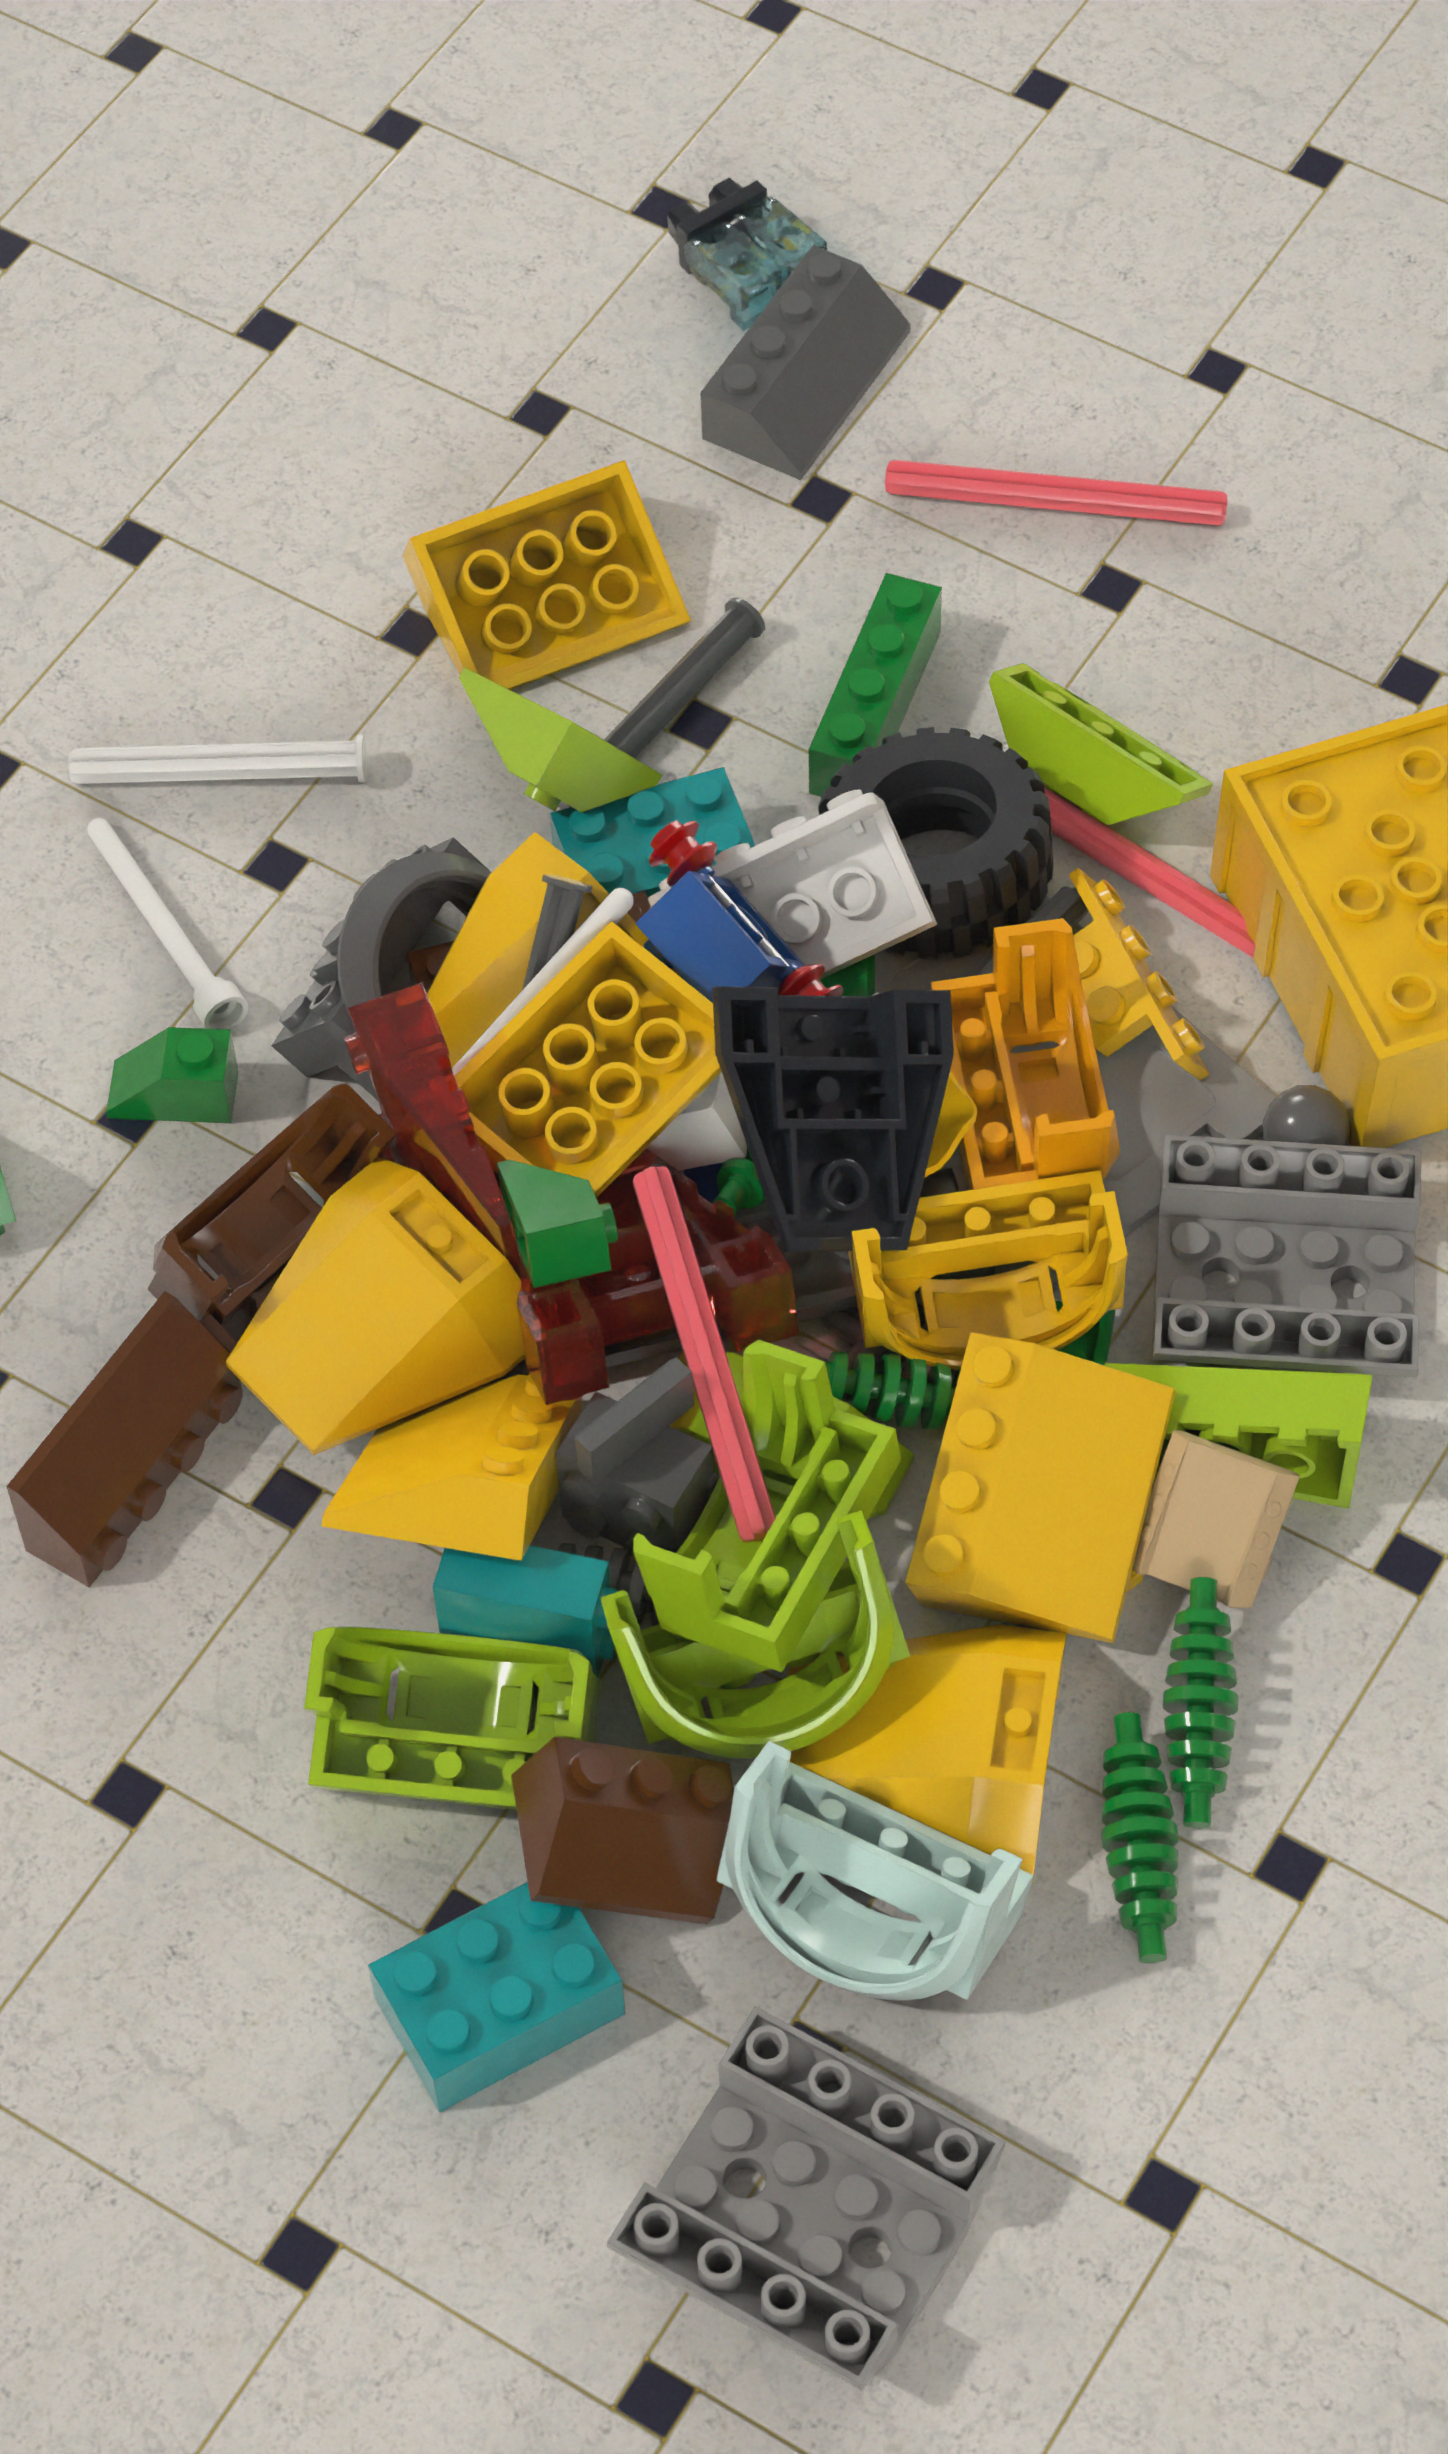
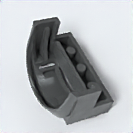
(370, 948)

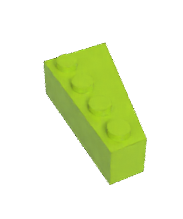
(1282, 1417)

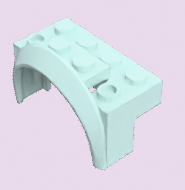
(802, 1823)

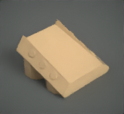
(1214, 1518)

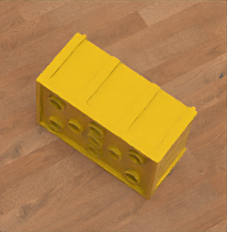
(1347, 904)

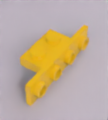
(1119, 986)

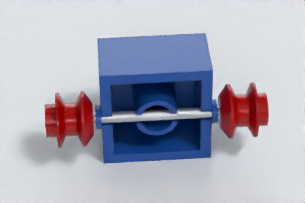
(713, 930)

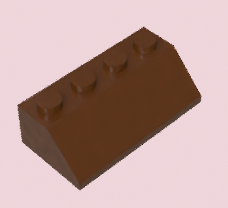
(124, 1443)

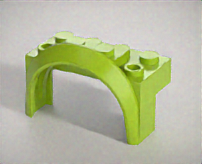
(765, 1592)
(674, 1673)
(456, 1712)

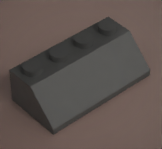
(803, 364)

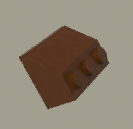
(623, 1829)

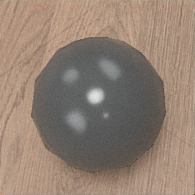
(1307, 1116)

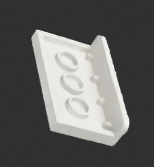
(831, 883)

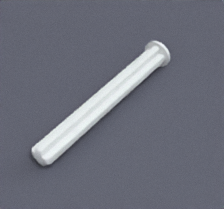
(219, 762)

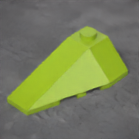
(553, 752)

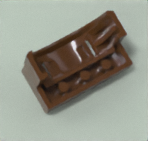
(248, 1229)

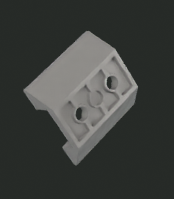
(1287, 1230)
(839, 2164)

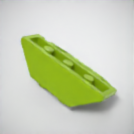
(1086, 751)

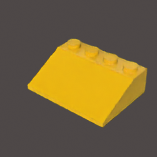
(547, 579)
(593, 1064)
(461, 1472)
(1039, 1489)

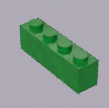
(877, 676)

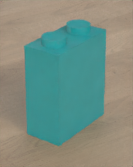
(536, 1600)

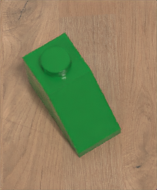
(176, 1078)
(556, 1223)

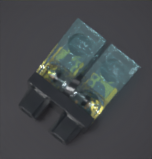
(741, 245)

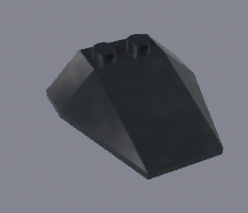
(836, 1105)

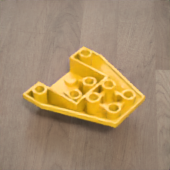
(496, 941)
(380, 1312)
(956, 1736)

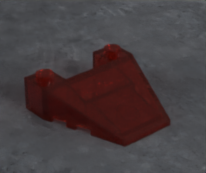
(420, 1100)
(576, 1318)

